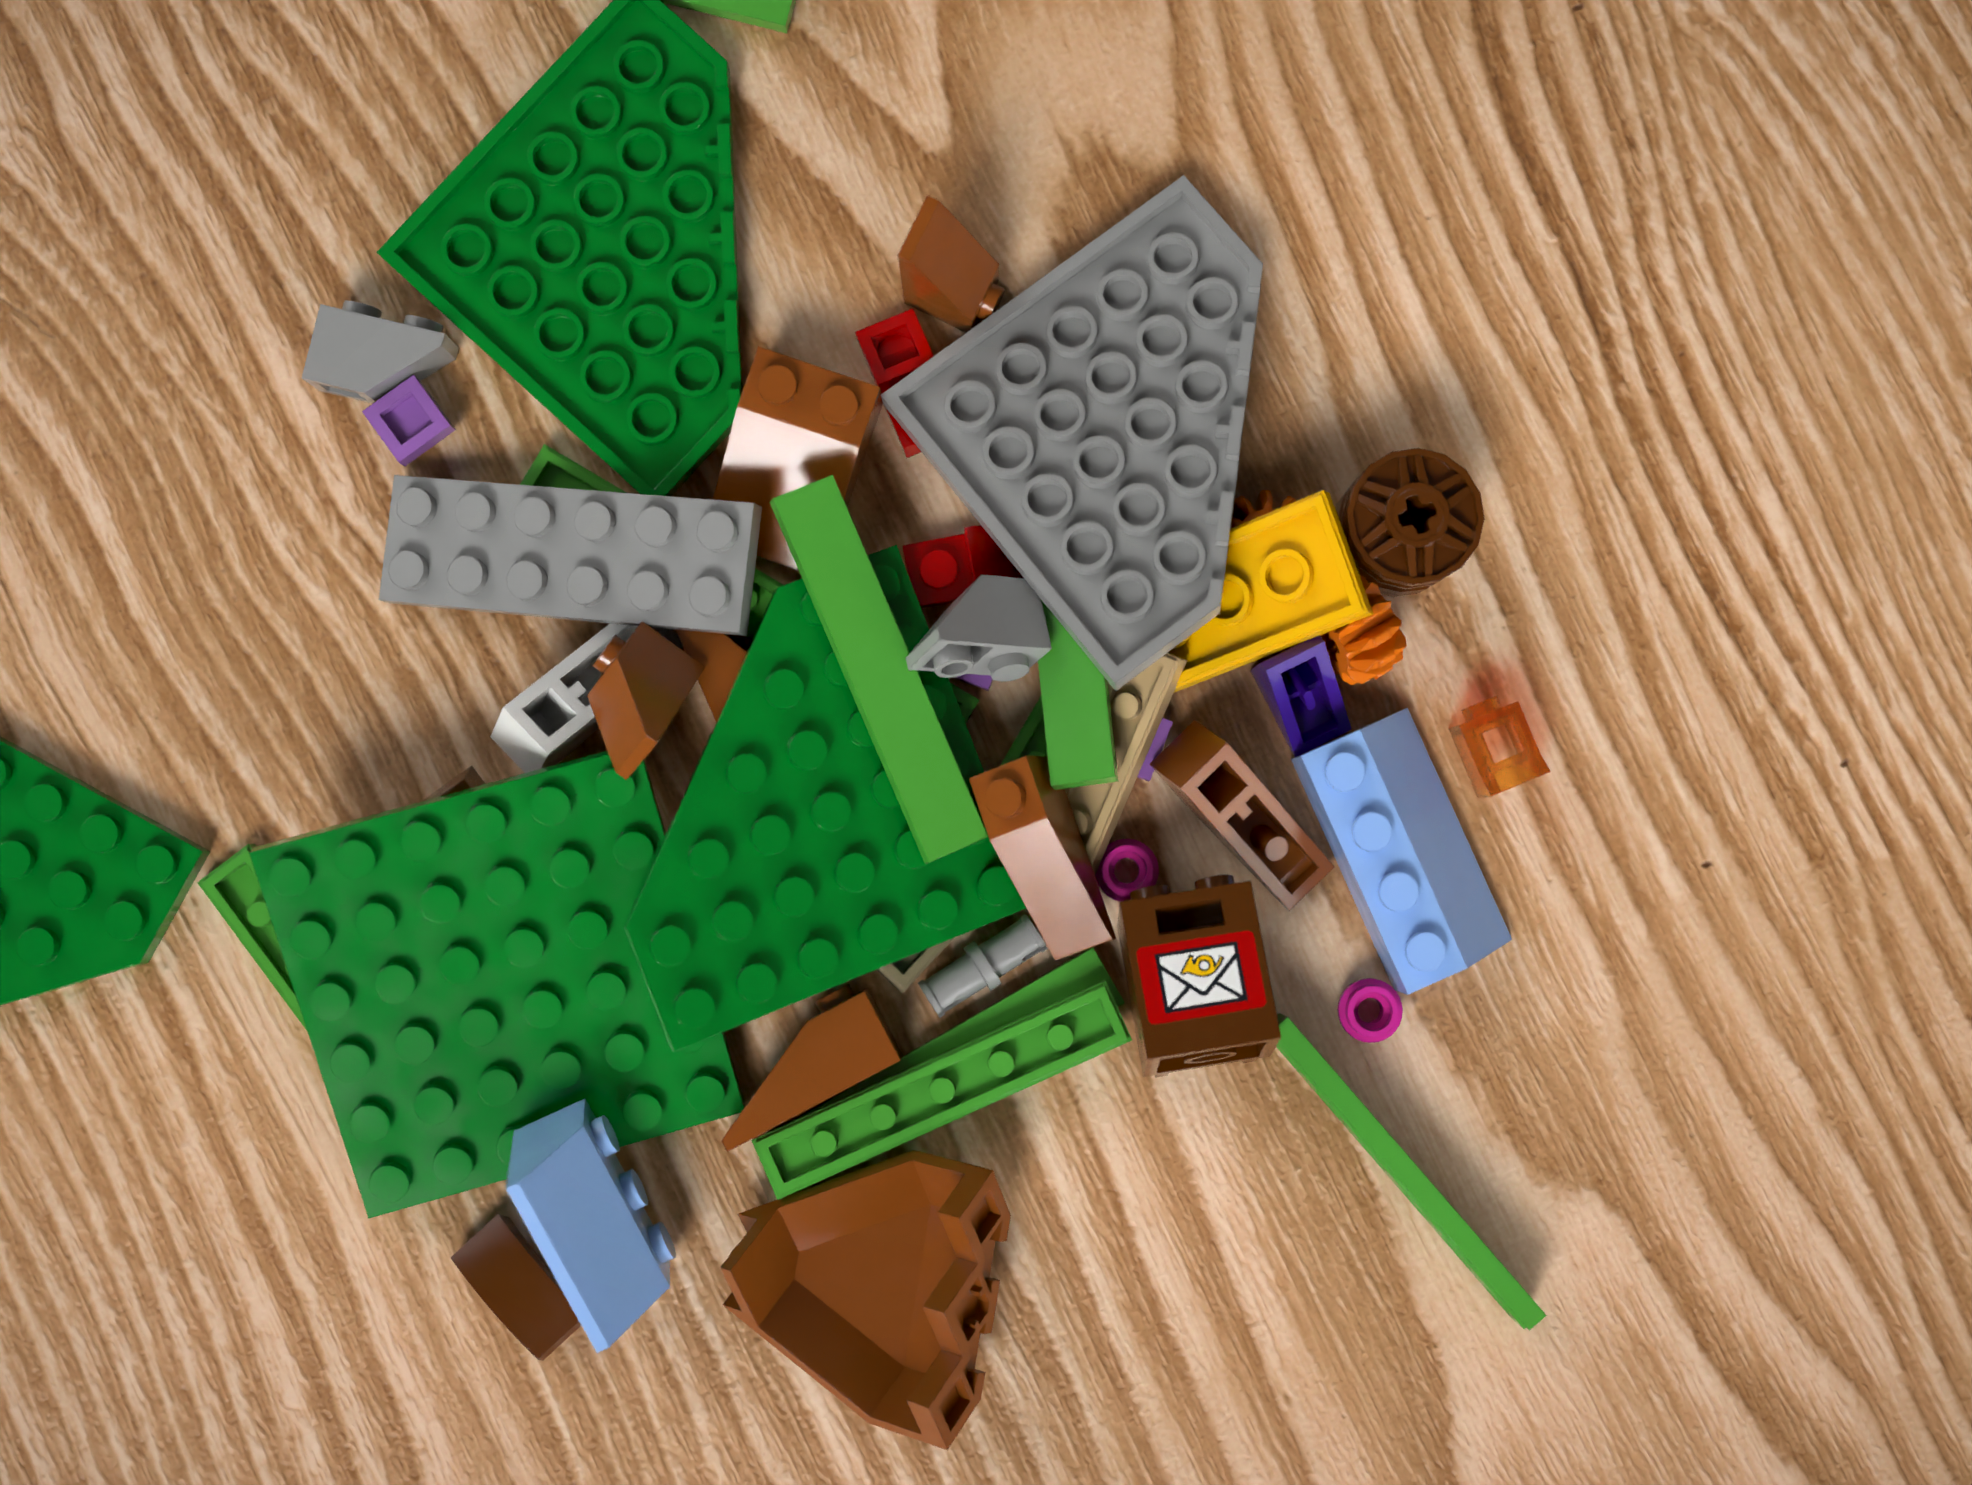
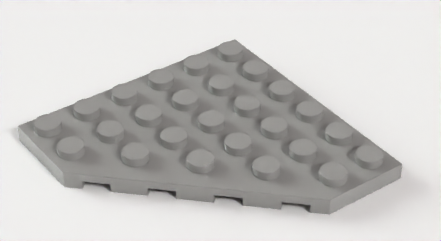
(1107, 426)

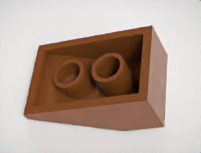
(792, 431)

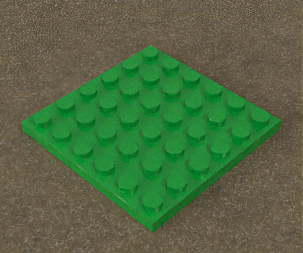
(482, 976)

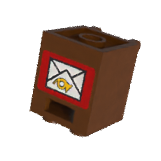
(1197, 991)

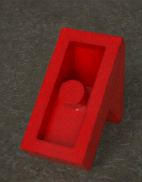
(950, 564)

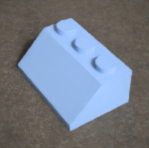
(589, 1220)

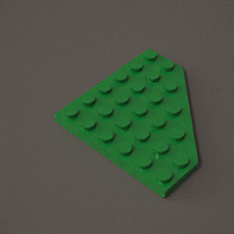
(602, 245)
(792, 843)
(79, 879)

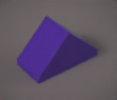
(1303, 695)

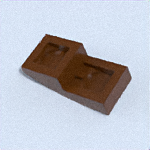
(517, 1286)

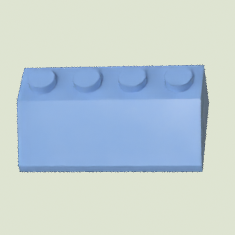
(1402, 852)

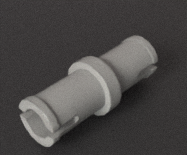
(982, 965)

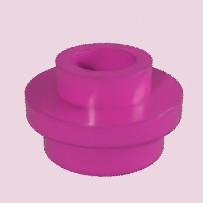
(1140, 854)
(1389, 1015)

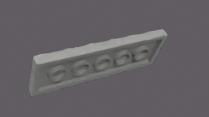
(571, 554)

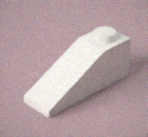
(554, 711)

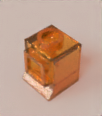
(1485, 775)

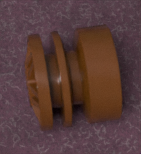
(1405, 557)

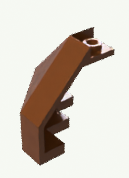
(880, 1287)

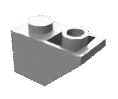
(368, 356)
(987, 630)

